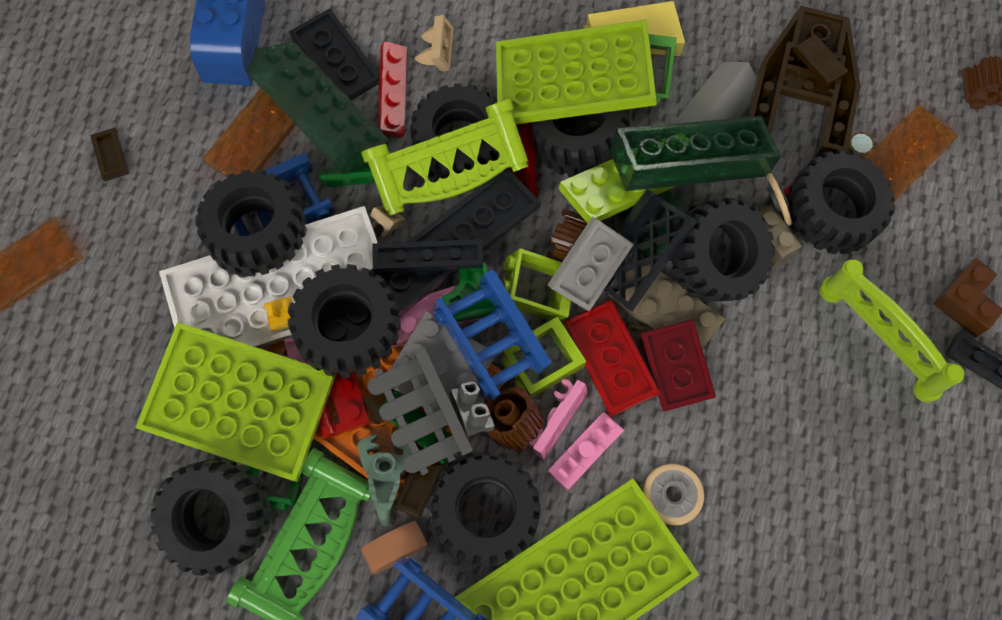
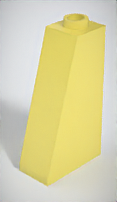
(660, 17)

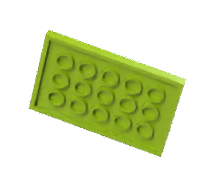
(576, 72)
(236, 401)

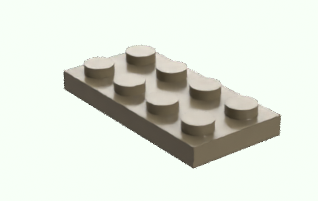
(670, 304)

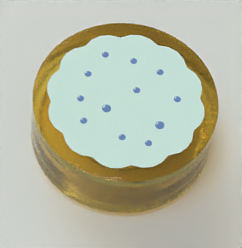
(861, 143)

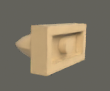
(441, 38)

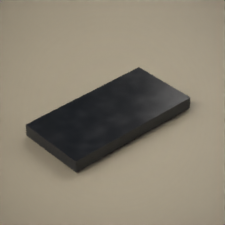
(336, 54)

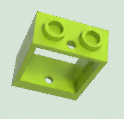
(559, 304)
(566, 346)

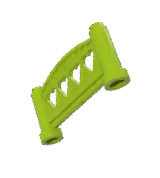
(391, 168)
(933, 377)

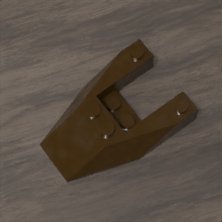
(787, 75)

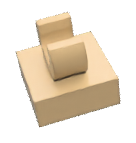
(388, 222)

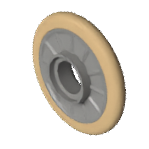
(691, 493)

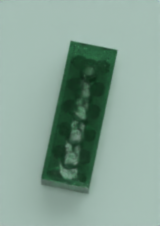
(315, 105)
(693, 152)

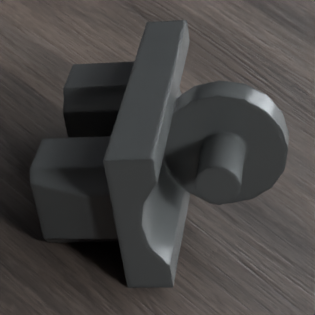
(471, 409)

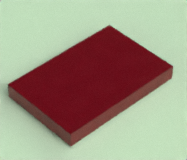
(678, 365)

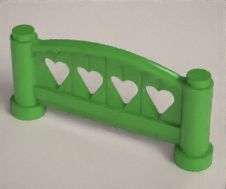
(263, 593)

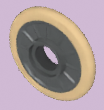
(778, 199)

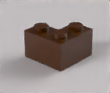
(965, 300)

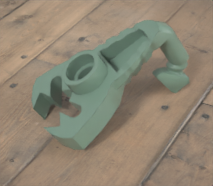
(383, 475)

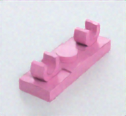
(559, 417)
(585, 451)

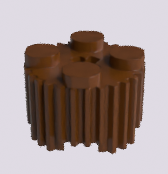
(983, 83)
(566, 234)
(514, 419)

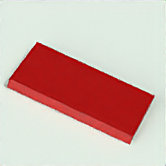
(611, 358)

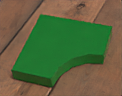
(468, 283)

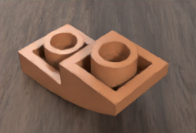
(393, 546)

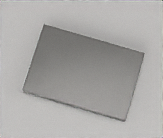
(590, 264)

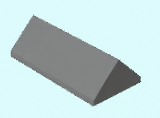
(723, 95)

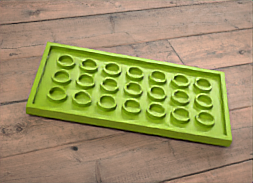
(597, 566)

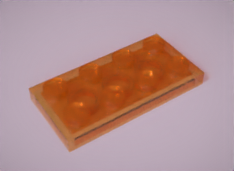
(250, 137)
(911, 149)
(35, 261)

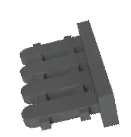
(431, 423)

